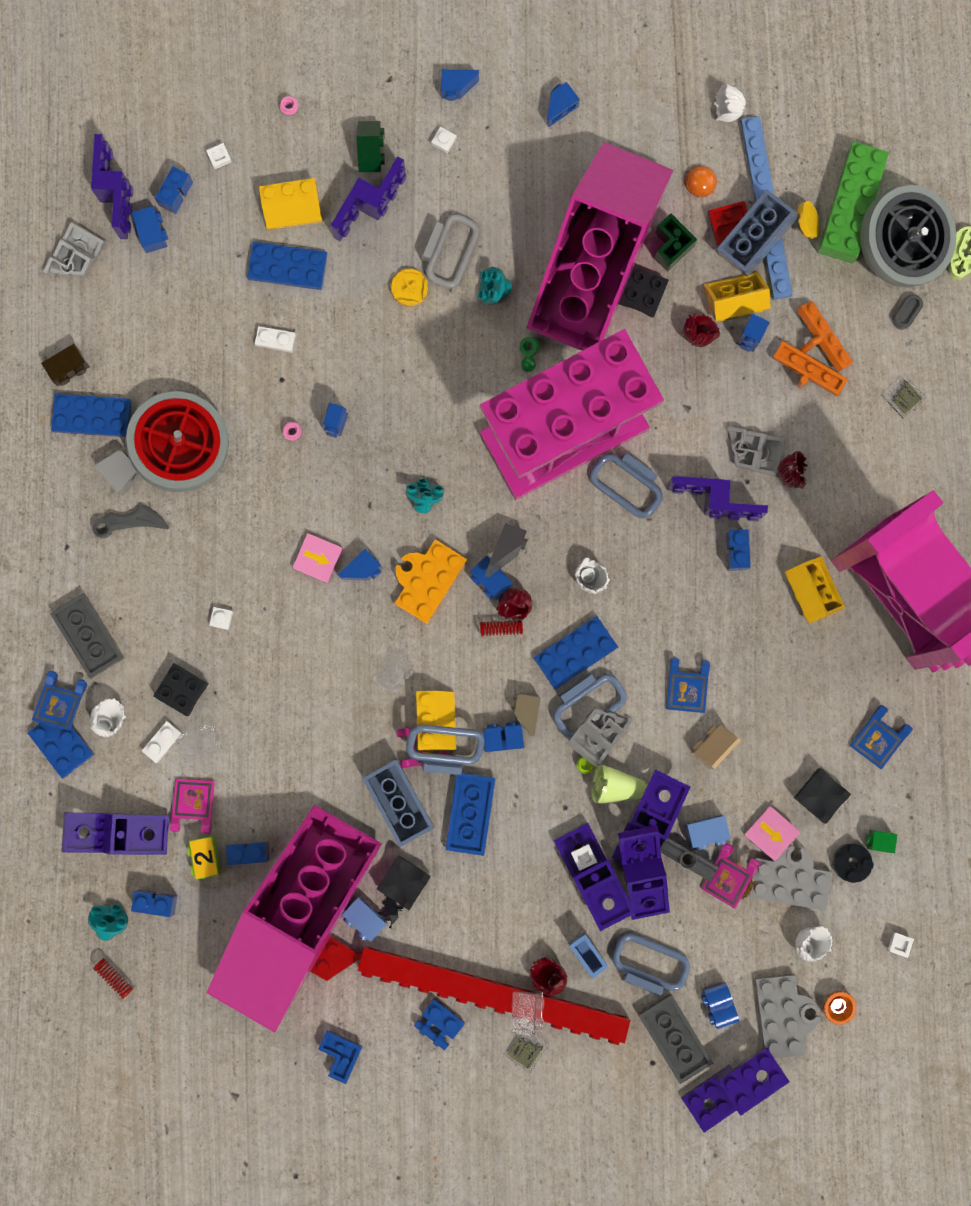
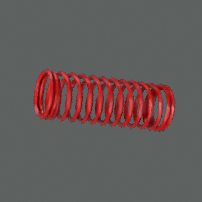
(519, 626)
(98, 967)

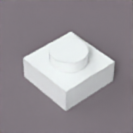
(444, 140)
(218, 156)
(221, 618)
(583, 857)
(900, 944)

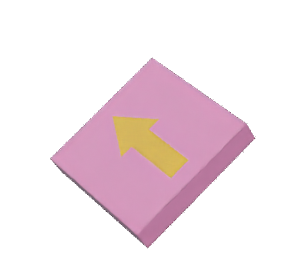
(317, 558)
(772, 833)

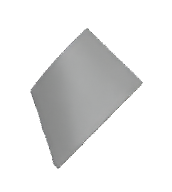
(75, 252)
(756, 451)
(598, 735)

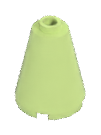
(616, 786)

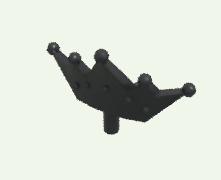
(391, 910)

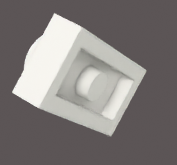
(275, 339)
(162, 742)

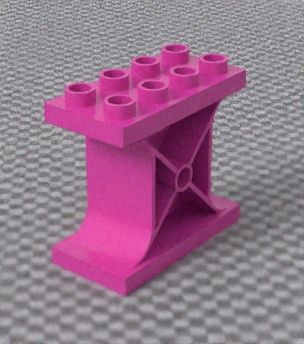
(569, 414)
(918, 582)

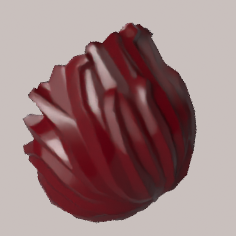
(700, 330)
(791, 469)
(515, 603)
(548, 976)

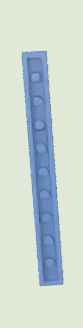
(761, 180)

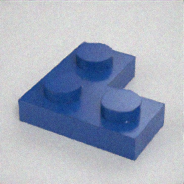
(345, 1053)

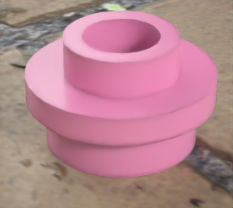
(286, 101)
(292, 425)

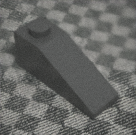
(507, 548)

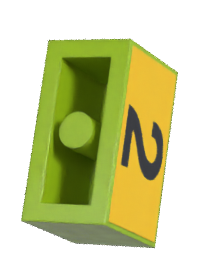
(204, 857)

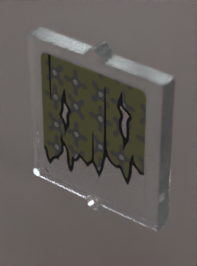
(903, 396)
(526, 1050)

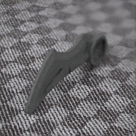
(140, 517)

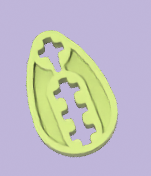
(962, 238)

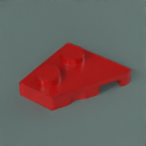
(725, 219)
(334, 959)

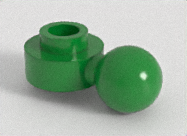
(528, 363)

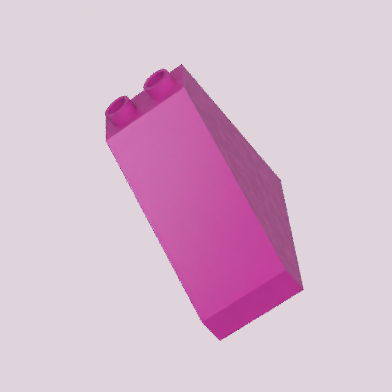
(598, 246)
(292, 918)

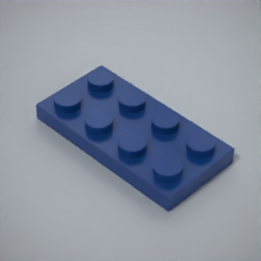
(287, 265)
(91, 415)
(575, 652)
(470, 814)

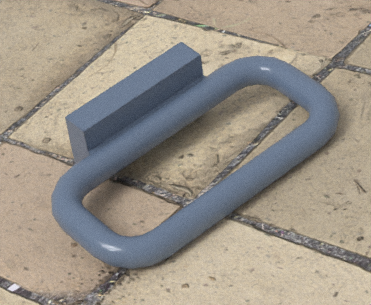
(636, 470)
(579, 690)
(444, 763)
(642, 979)

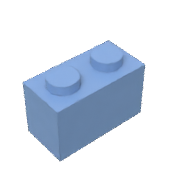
(708, 831)
(364, 919)
(588, 955)

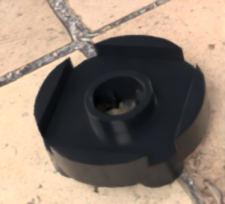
(841, 862)

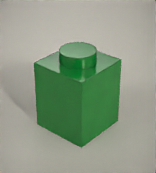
(881, 841)

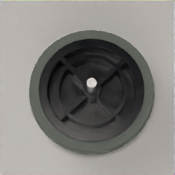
(908, 236)

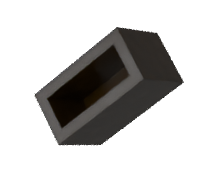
(65, 365)

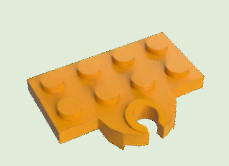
(427, 580)

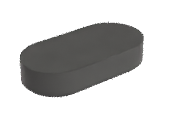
(907, 312)

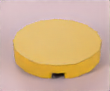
(809, 220)
(409, 287)

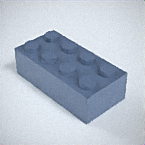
(757, 233)
(398, 803)

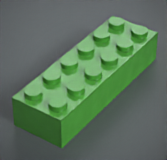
(852, 198)

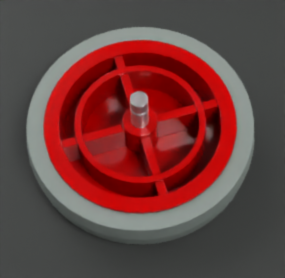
(177, 441)

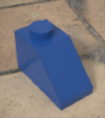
(457, 83)
(562, 102)
(361, 568)

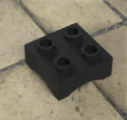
(643, 291)
(180, 689)
(822, 795)
(403, 882)

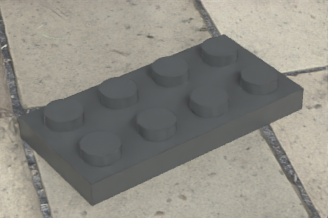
(87, 636)
(675, 1039)

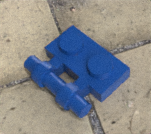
(442, 1019)

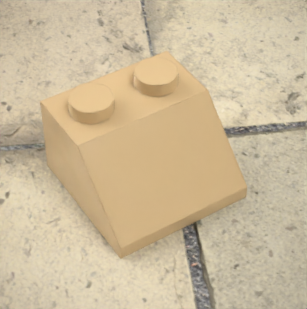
(715, 746)

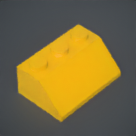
(290, 203)
(737, 296)
(814, 589)
(435, 709)

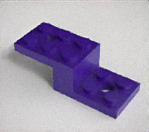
(111, 186)
(369, 199)
(717, 498)
(653, 811)
(115, 833)
(644, 872)
(595, 881)
(735, 1089)

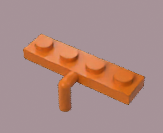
(823, 336)
(809, 369)

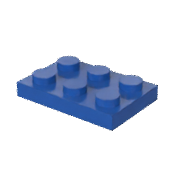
(61, 747)

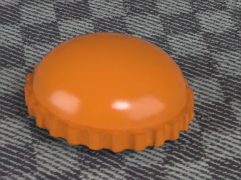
(701, 181)
(839, 1007)

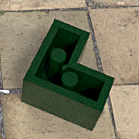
(369, 142)
(677, 242)

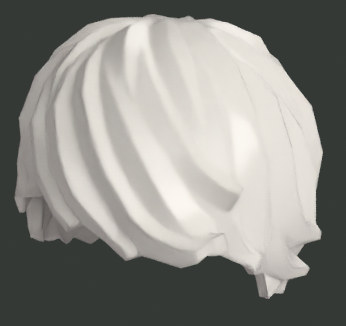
(729, 103)
(591, 576)
(107, 717)
(813, 943)

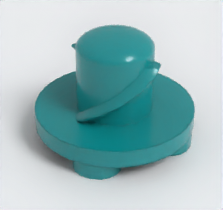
(493, 286)
(424, 494)
(107, 921)

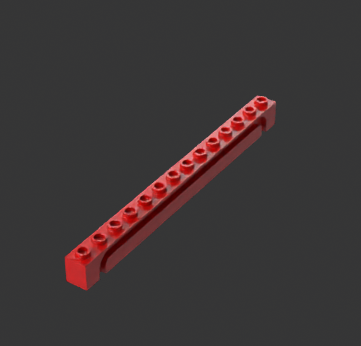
(490, 993)

